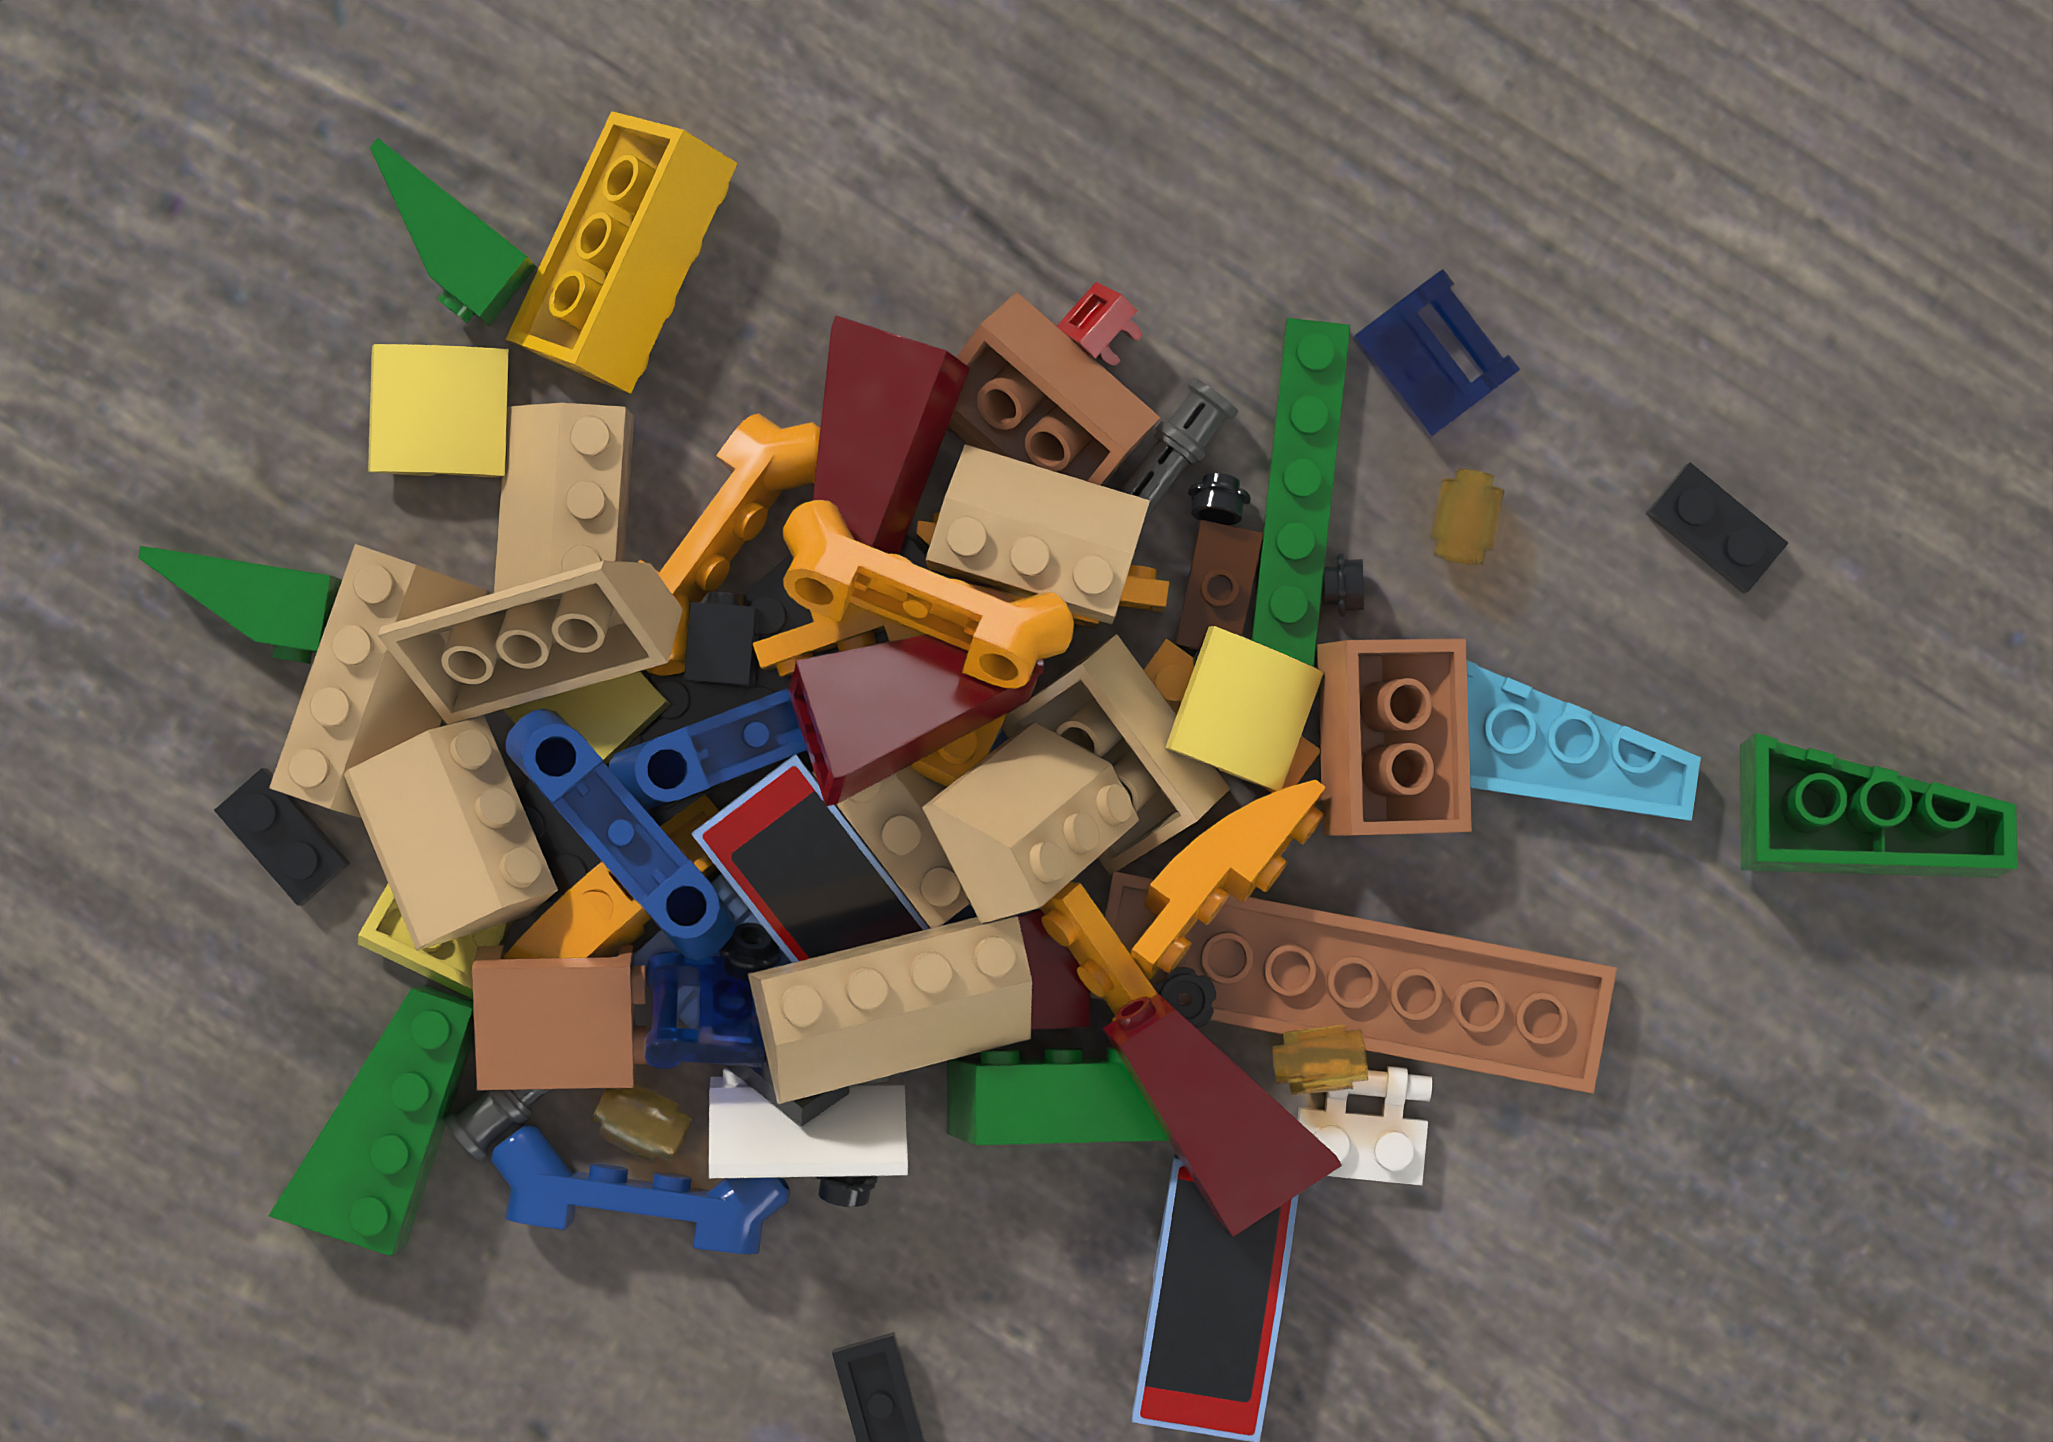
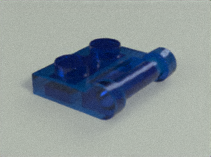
(1419, 365)
(726, 1015)

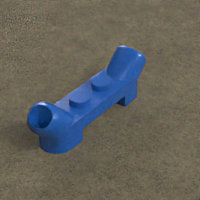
(710, 751)
(621, 833)
(546, 1195)

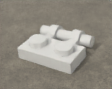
(1371, 1144)

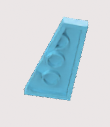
(1567, 754)

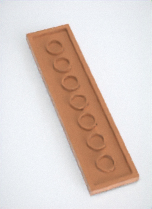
(1401, 985)

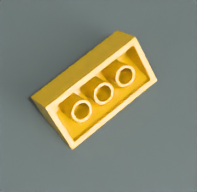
(622, 250)

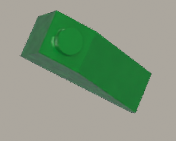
(456, 247)
(259, 600)

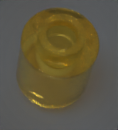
(1466, 517)
(1321, 1059)
(642, 1122)

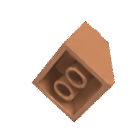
(1045, 398)
(1394, 737)

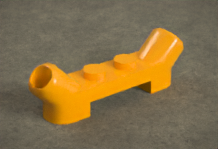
(762, 465)
(999, 636)

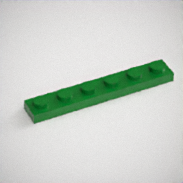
(1300, 487)

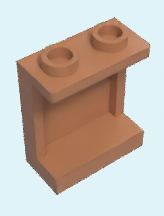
(557, 1021)

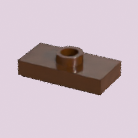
(1218, 582)

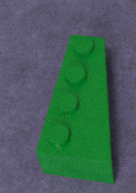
(1849, 818)

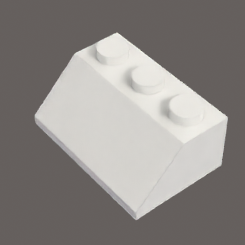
(851, 1138)

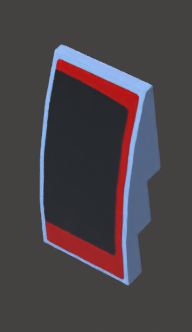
(805, 868)
(1212, 1317)

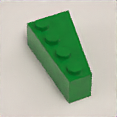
(1046, 1099)
(382, 1138)

